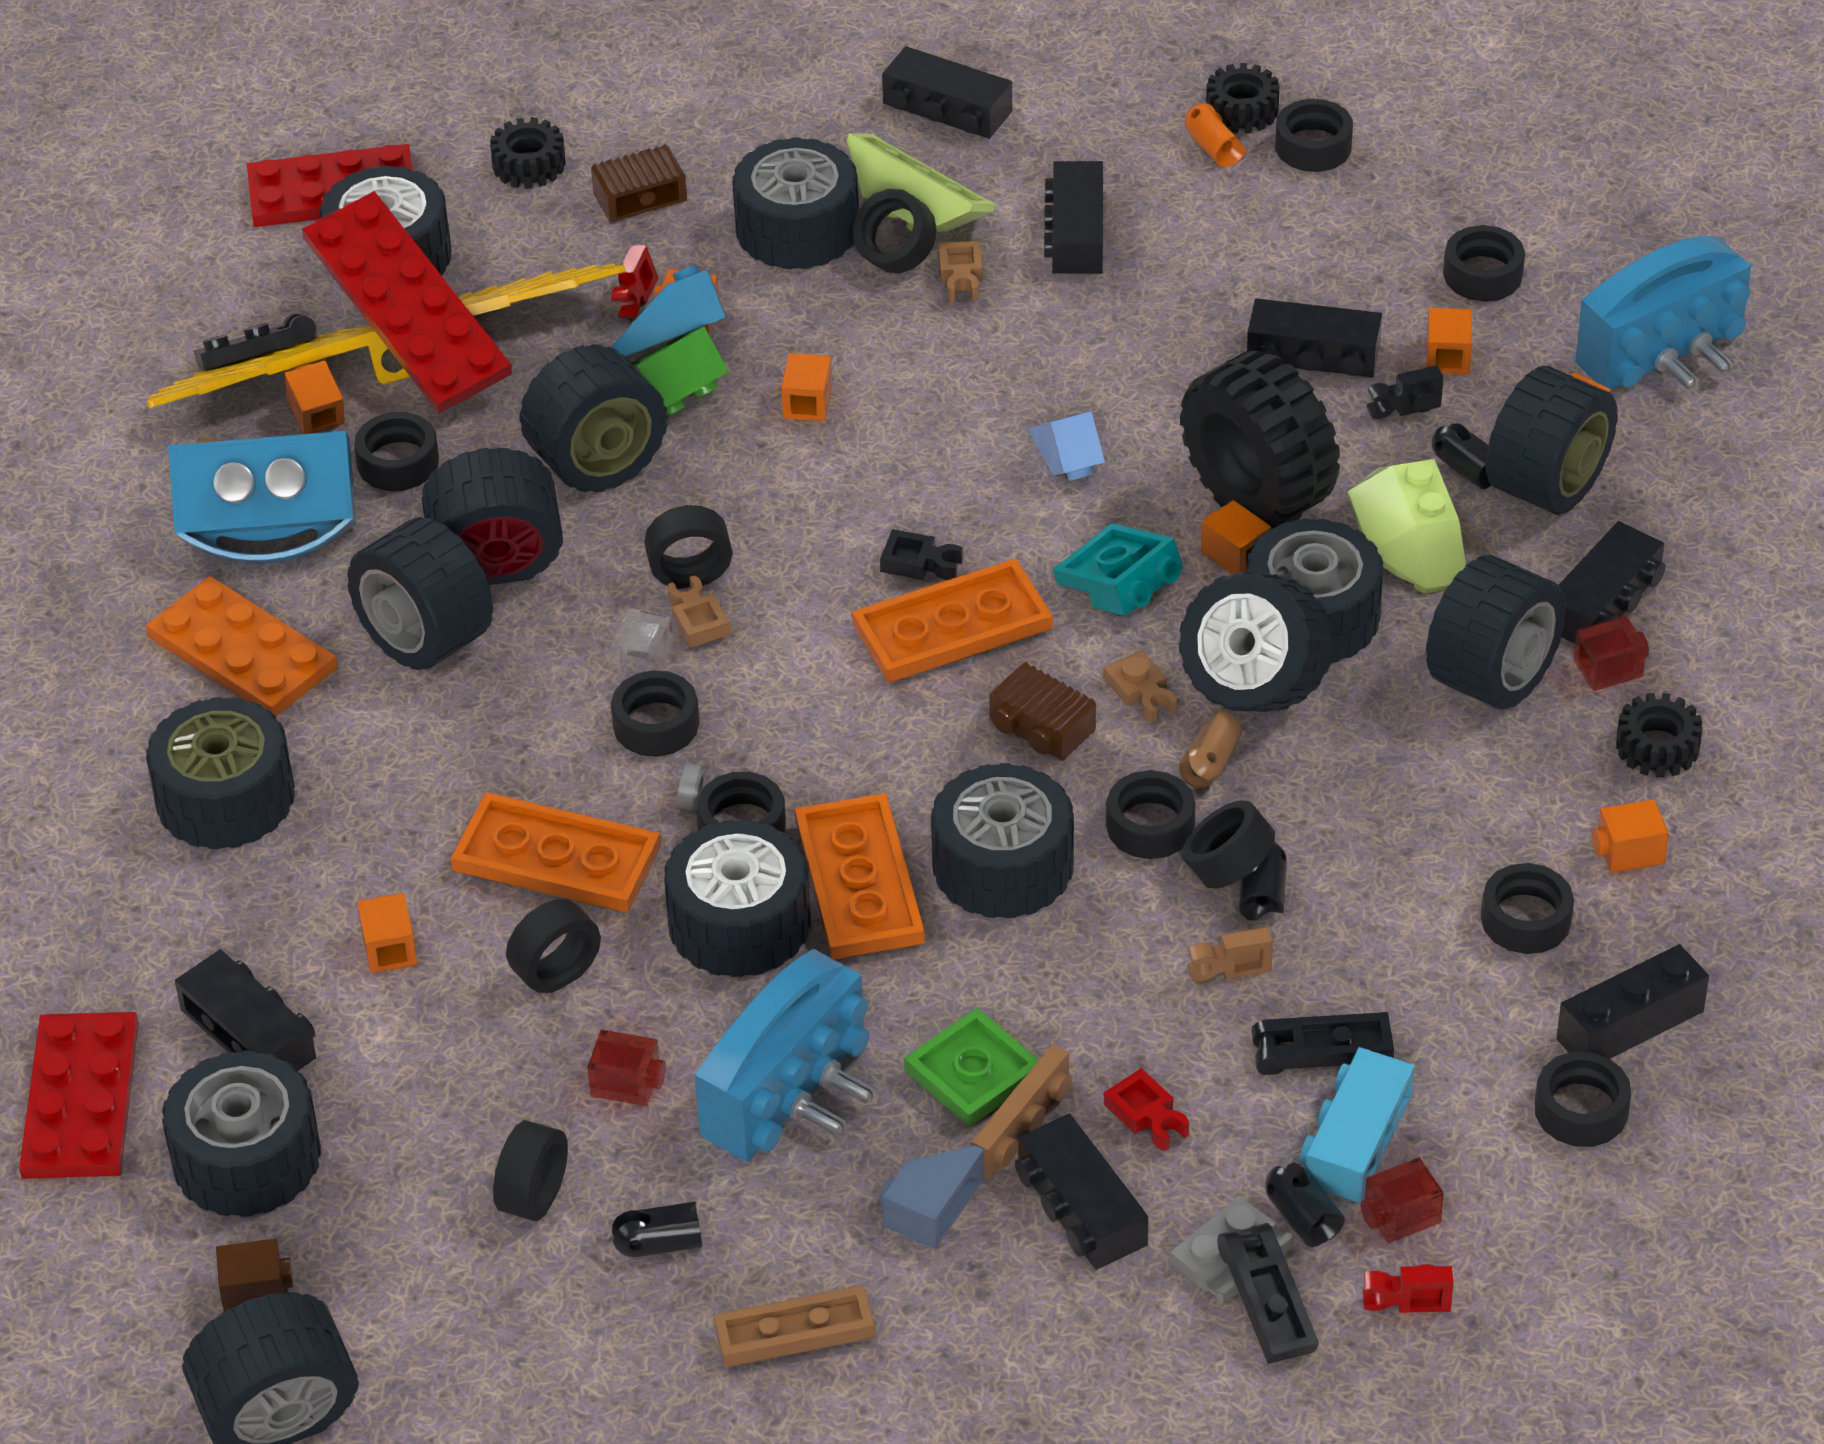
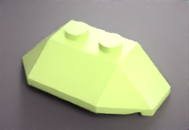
(886, 167)
(1411, 523)

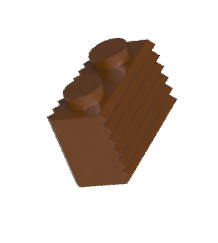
(638, 183)
(1042, 711)

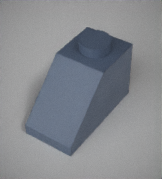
(931, 1193)

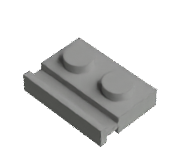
(1199, 1253)

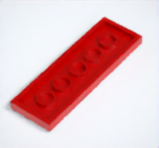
(407, 302)

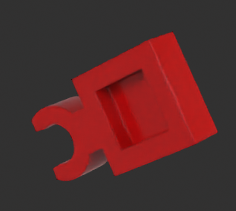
(636, 282)
(1145, 1104)
(1415, 1290)

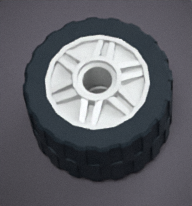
(411, 199)
(1255, 642)
(737, 898)

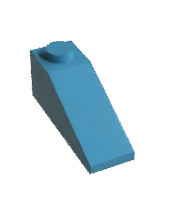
(674, 312)

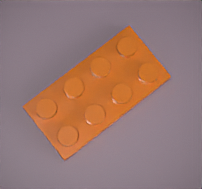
(952, 620)
(241, 646)
(556, 852)
(859, 876)

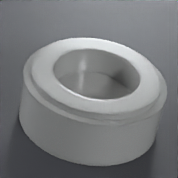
(690, 786)

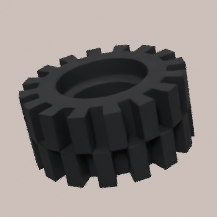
(1243, 82)
(527, 137)
(1655, 753)

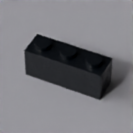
(947, 92)
(1075, 217)
(1316, 336)
(1611, 578)
(1634, 1005)
(242, 1012)
(1081, 1192)

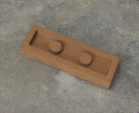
(1024, 1109)
(794, 1326)

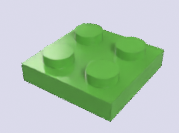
(970, 1066)

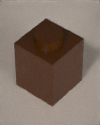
(251, 1271)

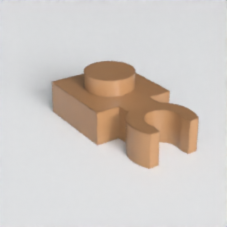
(961, 267)
(697, 616)
(1140, 681)
(1237, 955)

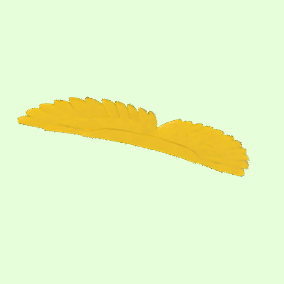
(348, 339)

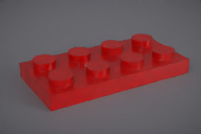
(295, 187)
(79, 1095)

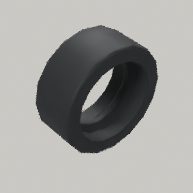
(1315, 115)
(870, 217)
(1479, 283)
(401, 473)
(684, 523)
(661, 737)
(741, 789)
(1144, 840)
(1228, 844)
(538, 931)
(1523, 935)
(1580, 1128)
(530, 1170)

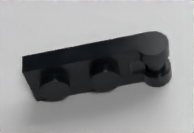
(257, 341)
(1319, 1040)
(1268, 1293)

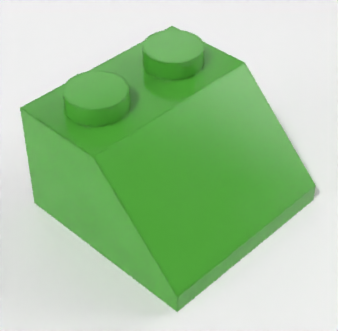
(683, 368)

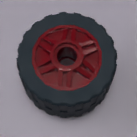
(500, 509)

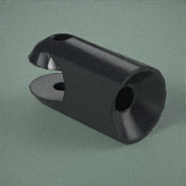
(1463, 455)
(1264, 886)
(1303, 1204)
(657, 1230)

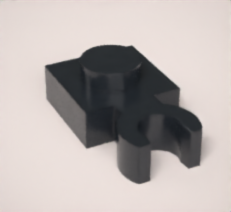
(1411, 394)
(915, 554)

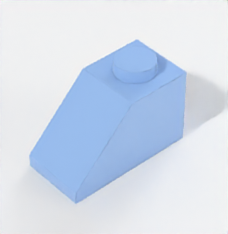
(1069, 445)

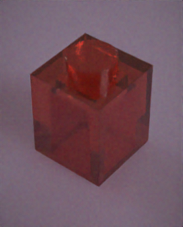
(1610, 653)
(625, 1068)
(1402, 1200)

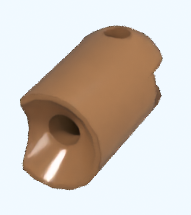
(1210, 750)

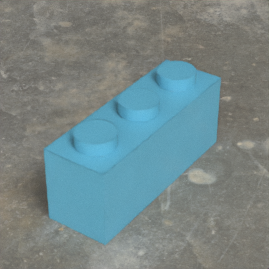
(1358, 1123)

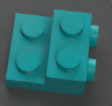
(1121, 568)

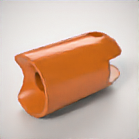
(1213, 135)

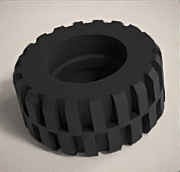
(1260, 437)

